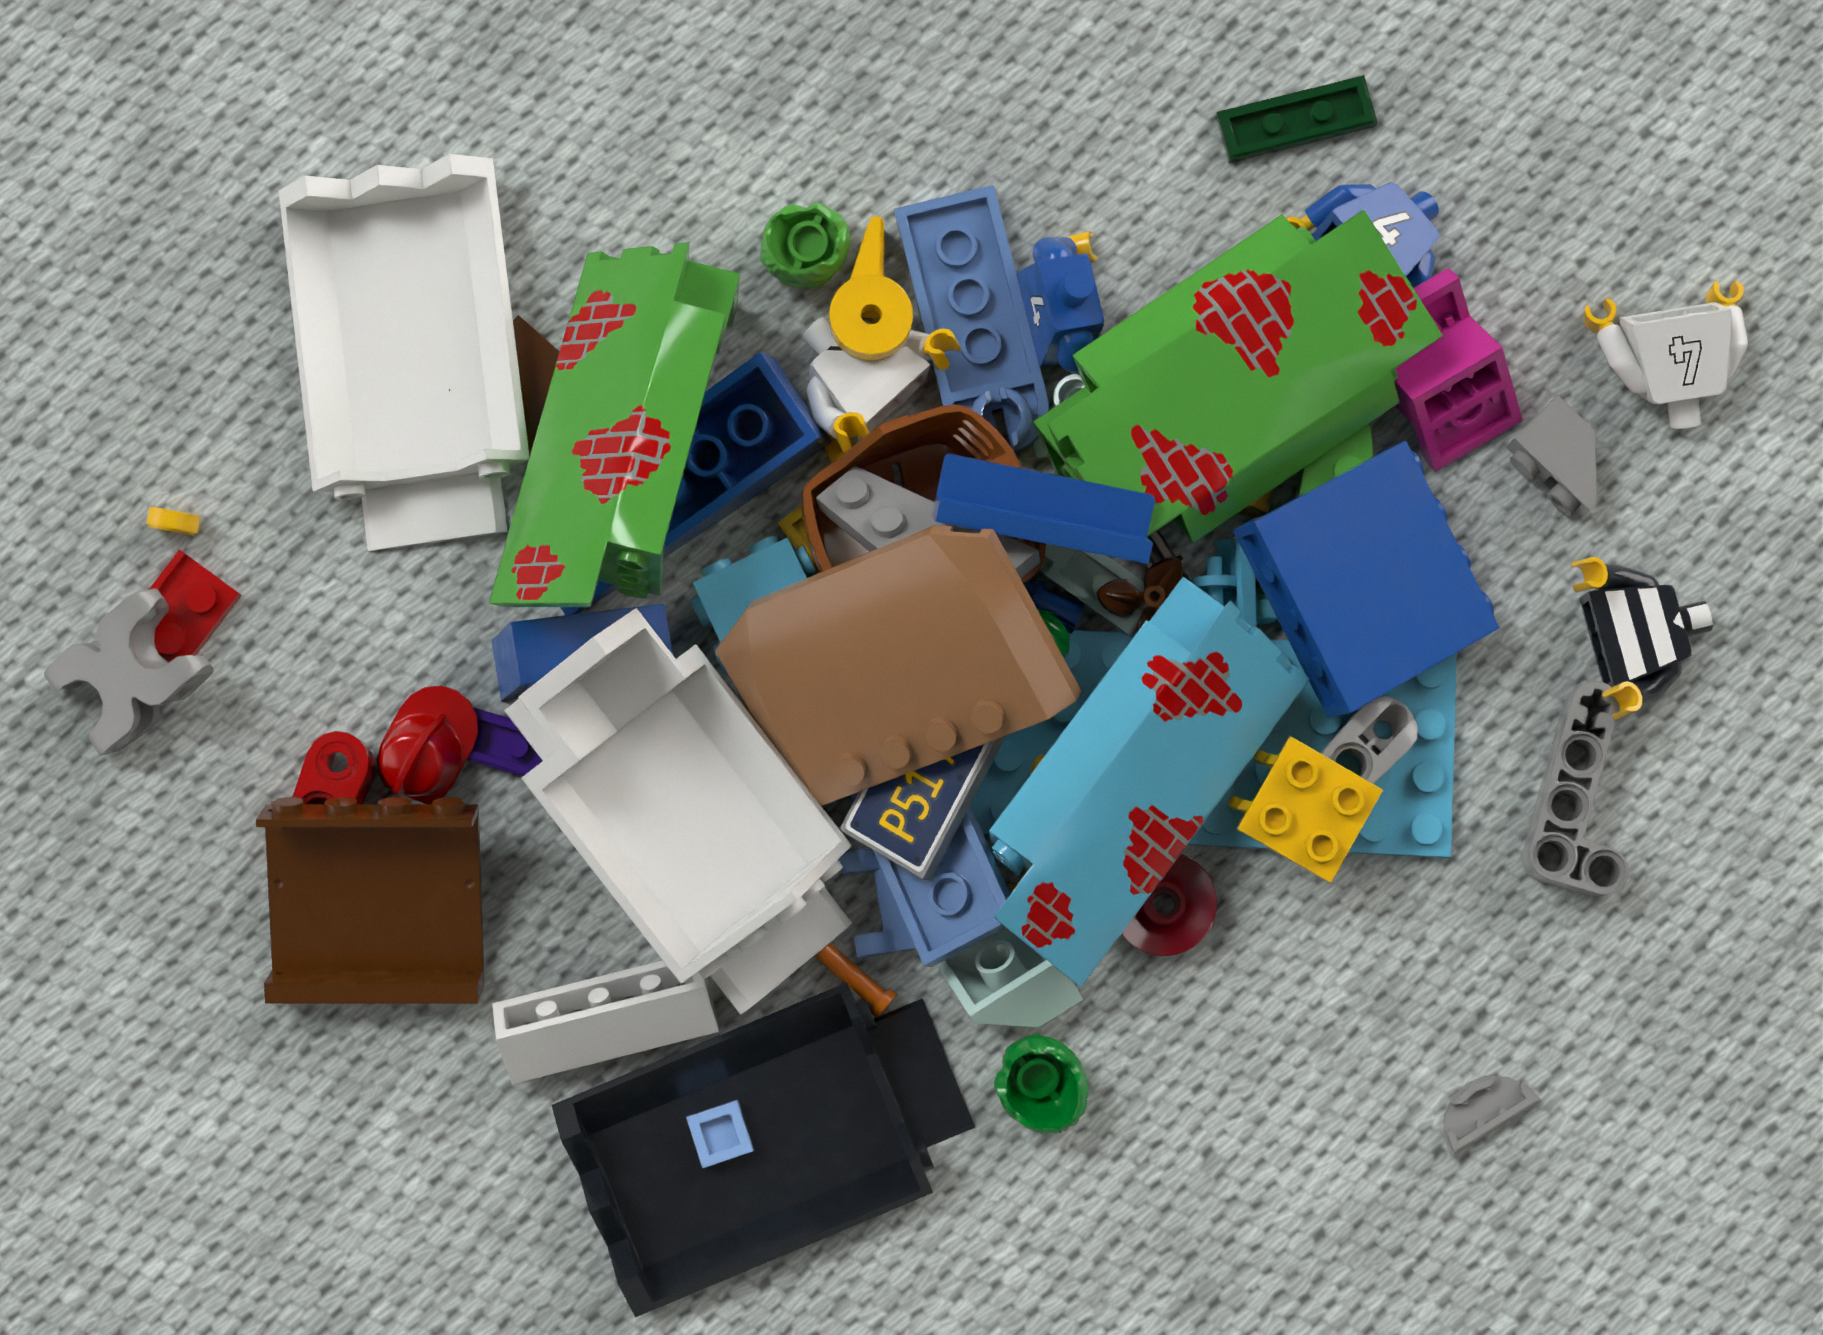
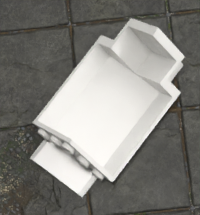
(684, 810)

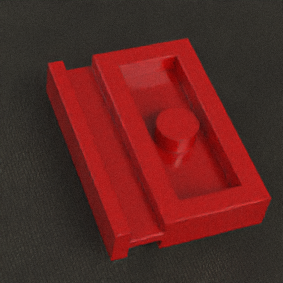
(196, 606)

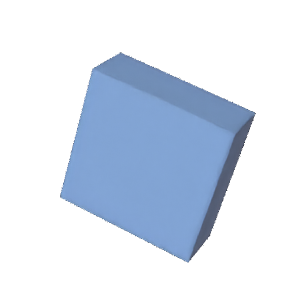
(720, 1134)

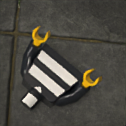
(1636, 631)

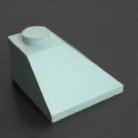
(1008, 983)

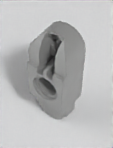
(1359, 738)

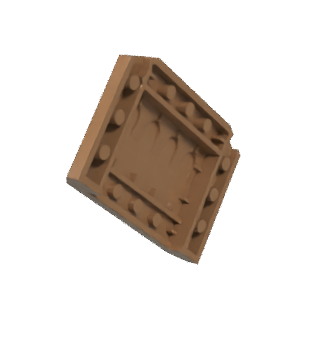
(896, 661)

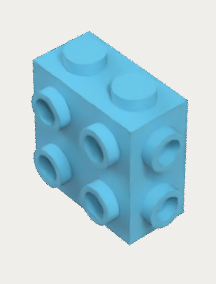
(731, 587)

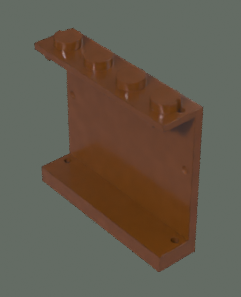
(374, 902)

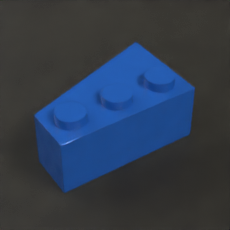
(536, 646)

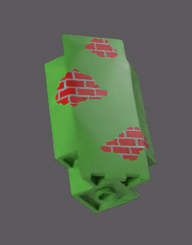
(1242, 373)
(616, 428)

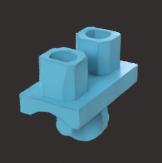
(1233, 579)

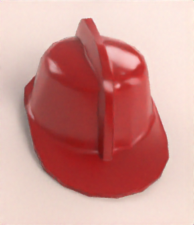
(427, 744)

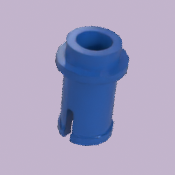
(1064, 608)

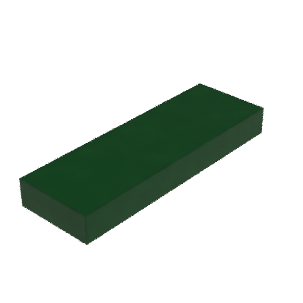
(1296, 119)

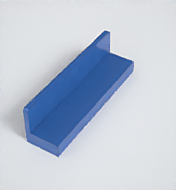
(1044, 508)

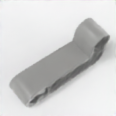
(1581, 789)

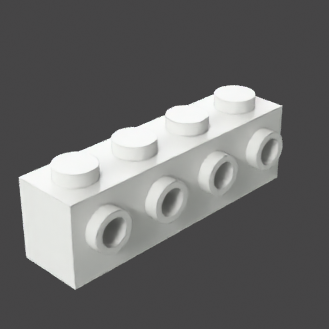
(608, 1023)

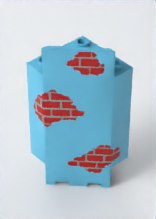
(1137, 776)

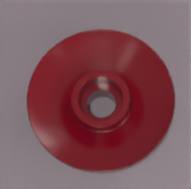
(1188, 921)

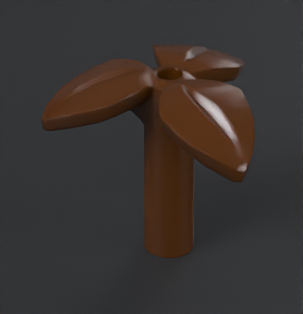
(1123, 598)

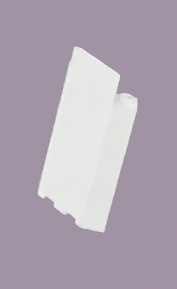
(391, 308)

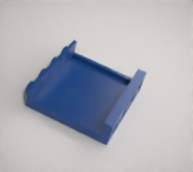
(1367, 580)

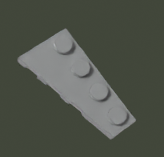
(883, 512)

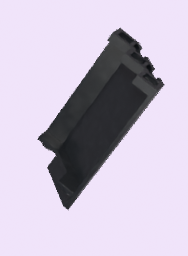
(835, 1128)

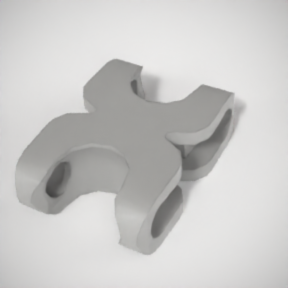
(128, 671)

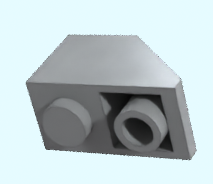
(1561, 454)

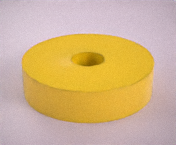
(875, 294)

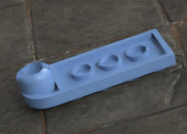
(971, 287)
(959, 900)

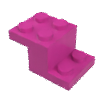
(1458, 385)

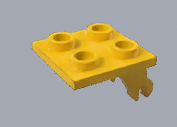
(1307, 808)

